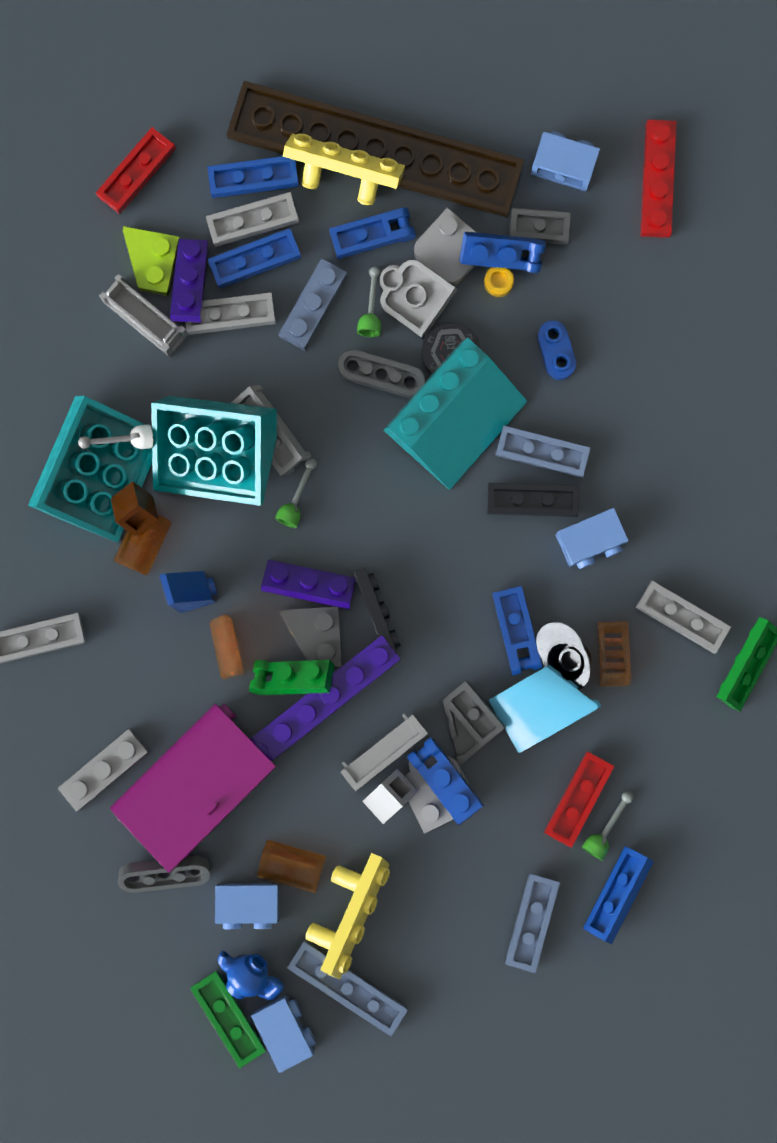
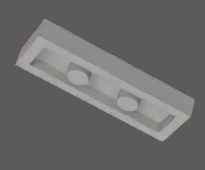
(252, 219)
(234, 313)
(683, 617)
(41, 637)
(103, 770)

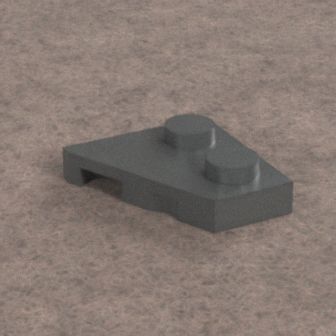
(316, 632)
(470, 721)

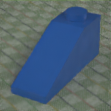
(188, 590)

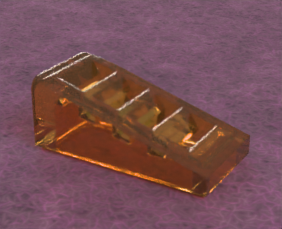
(614, 679)

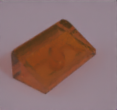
(140, 551)
(226, 647)
(291, 866)

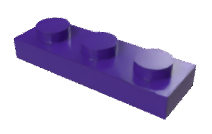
(189, 280)
(308, 584)

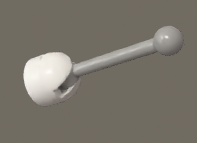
(140, 437)

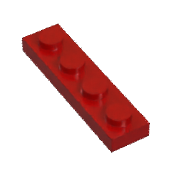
(658, 178)

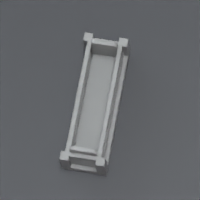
(144, 316)
(287, 449)
(383, 752)

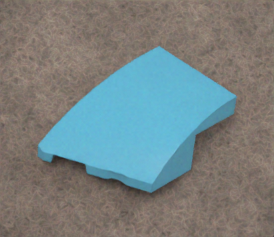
(540, 707)

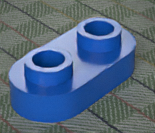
(556, 349)

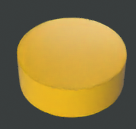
(498, 281)

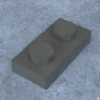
(541, 224)

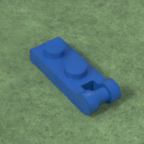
(371, 233)
(501, 251)
(516, 629)
(446, 782)

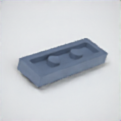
(313, 304)
(542, 451)
(532, 923)

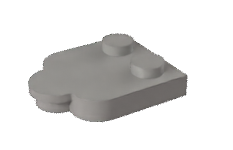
(441, 247)
(414, 295)
(425, 803)

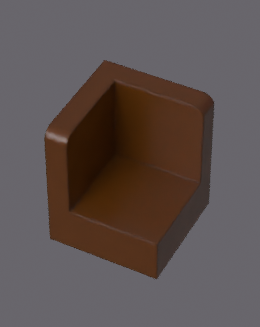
(134, 509)

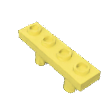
(342, 160)
(351, 927)

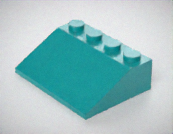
(456, 413)
(212, 448)
(82, 481)

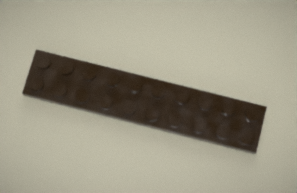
(431, 162)

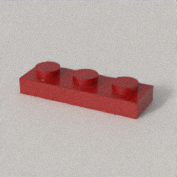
(135, 170)
(578, 799)

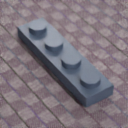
(350, 990)

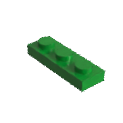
(749, 664)
(228, 1019)

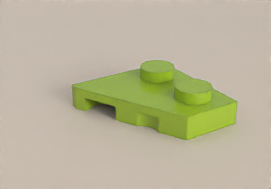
(152, 259)

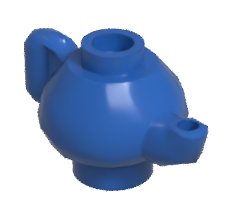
(249, 976)

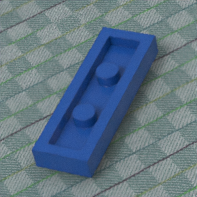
(252, 176)
(254, 258)
(618, 895)

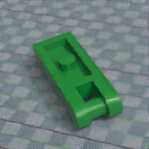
(292, 677)

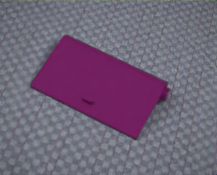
(177, 796)

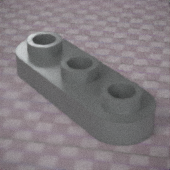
(370, 364)
(152, 876)

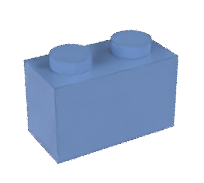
(565, 160)
(592, 538)
(247, 904)
(284, 1033)

